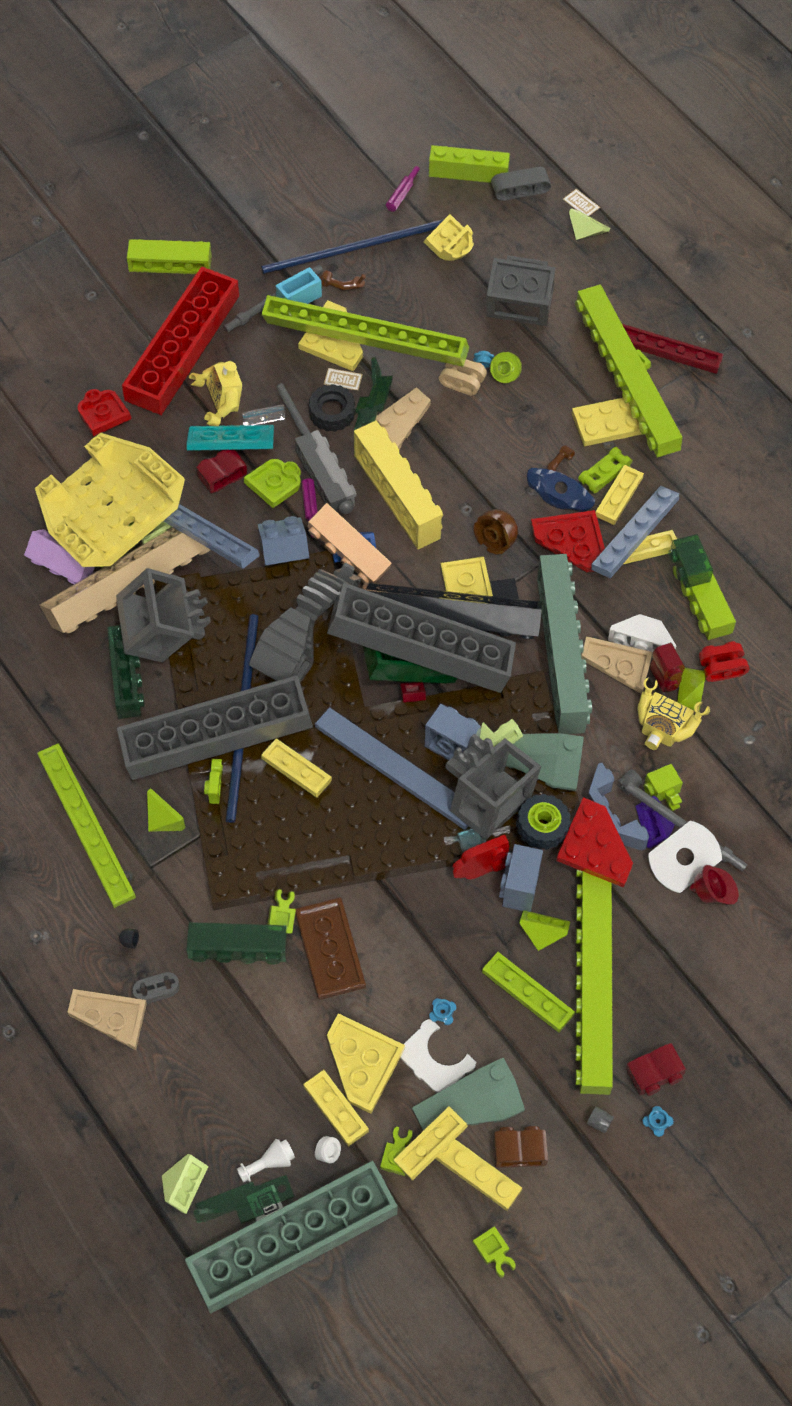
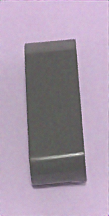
(521, 183)

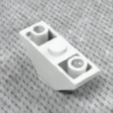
(640, 633)

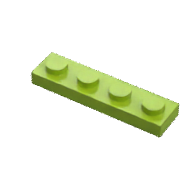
(528, 992)

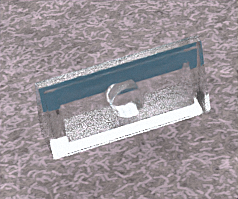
(263, 415)

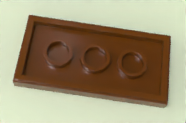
(330, 948)

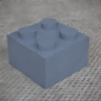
(283, 540)
(448, 731)
(520, 877)

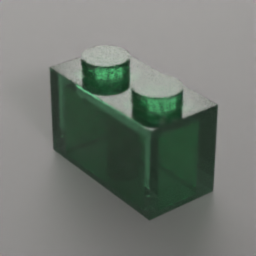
(690, 561)

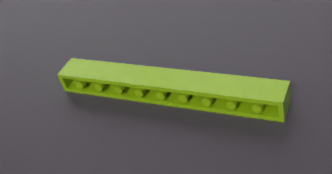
(365, 330)
(628, 371)
(594, 985)

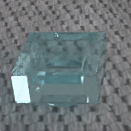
(469, 839)

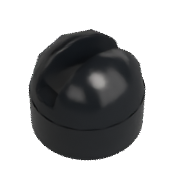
(129, 938)

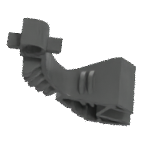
(288, 642)

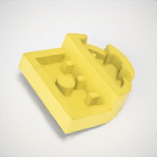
(450, 239)

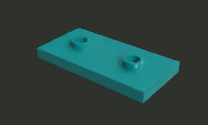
(230, 437)

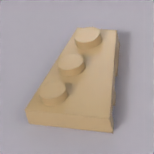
(403, 415)
(618, 661)
(110, 1014)

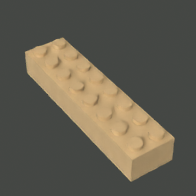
(99, 590)

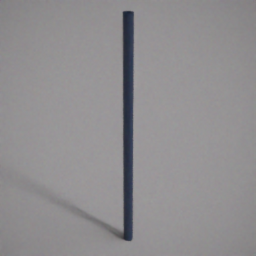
(350, 247)
(238, 754)

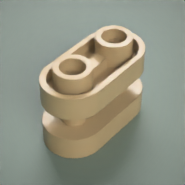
(463, 379)

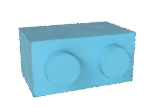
(301, 287)

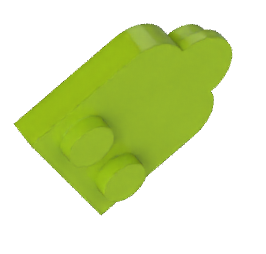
(274, 481)

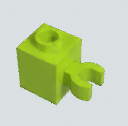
(664, 784)

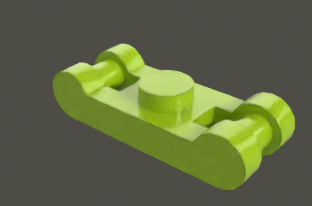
(604, 470)

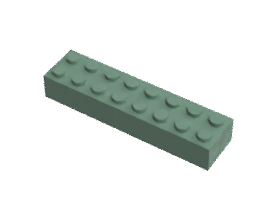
(563, 644)
(291, 1236)

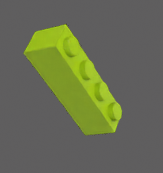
(467, 163)
(168, 256)
(710, 608)

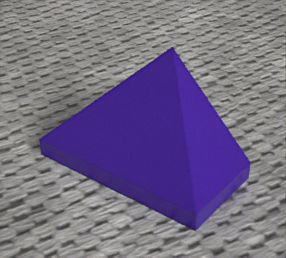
(655, 824)

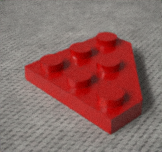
(572, 535)
(596, 845)

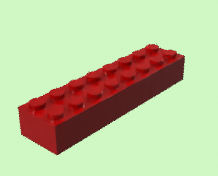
(180, 340)

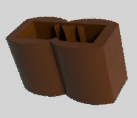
(520, 1148)

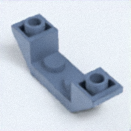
(632, 833)

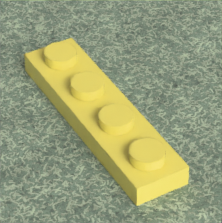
(479, 1174)

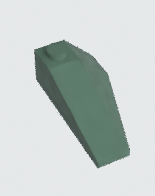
(557, 755)
(477, 1098)

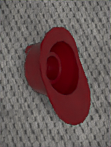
(715, 886)

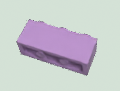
(47, 552)

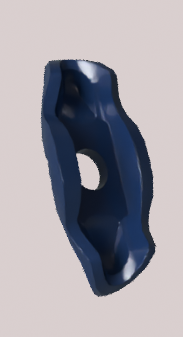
(544, 483)

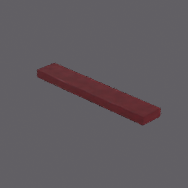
(674, 349)

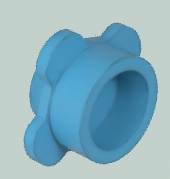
(484, 358)
(448, 1007)
(665, 1121)

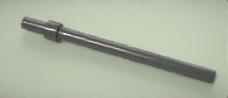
(243, 317)
(679, 822)

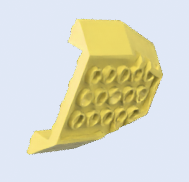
(122, 472)

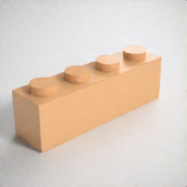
(348, 544)

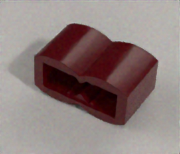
(221, 470)
(667, 667)
(656, 1069)

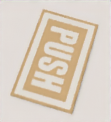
(581, 202)
(344, 378)

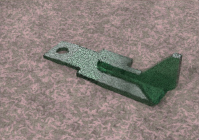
(370, 406)
(246, 1200)

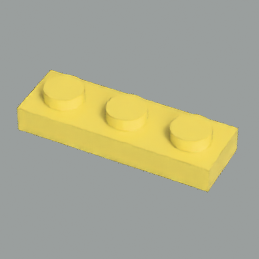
(619, 494)
(653, 546)
(296, 768)
(336, 1108)
(430, 1143)

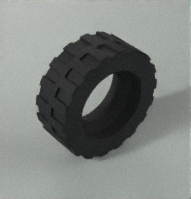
(332, 393)

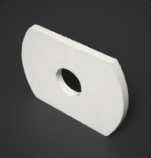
(669, 870)

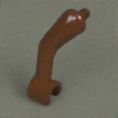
(357, 282)
(564, 452)

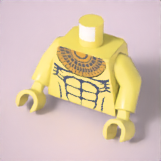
(224, 388)
(665, 719)

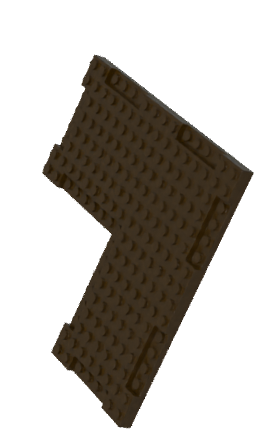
(363, 820)

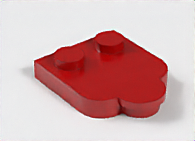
(102, 410)
(482, 859)

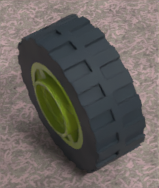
(540, 834)

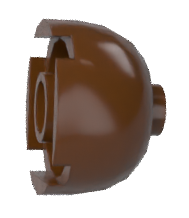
(496, 530)

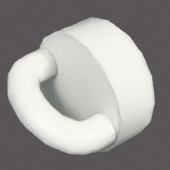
(327, 1149)

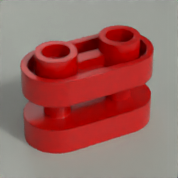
(723, 661)

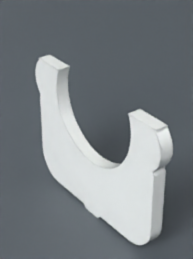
(425, 1068)

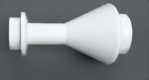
(277, 1155)

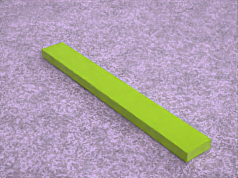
(86, 825)

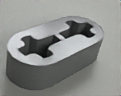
(153, 983)

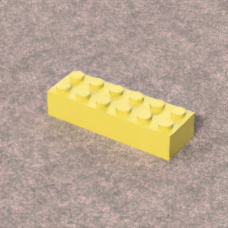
(398, 484)

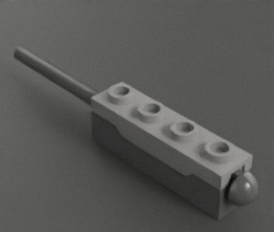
(320, 462)

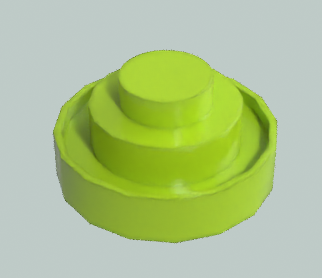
(505, 367)

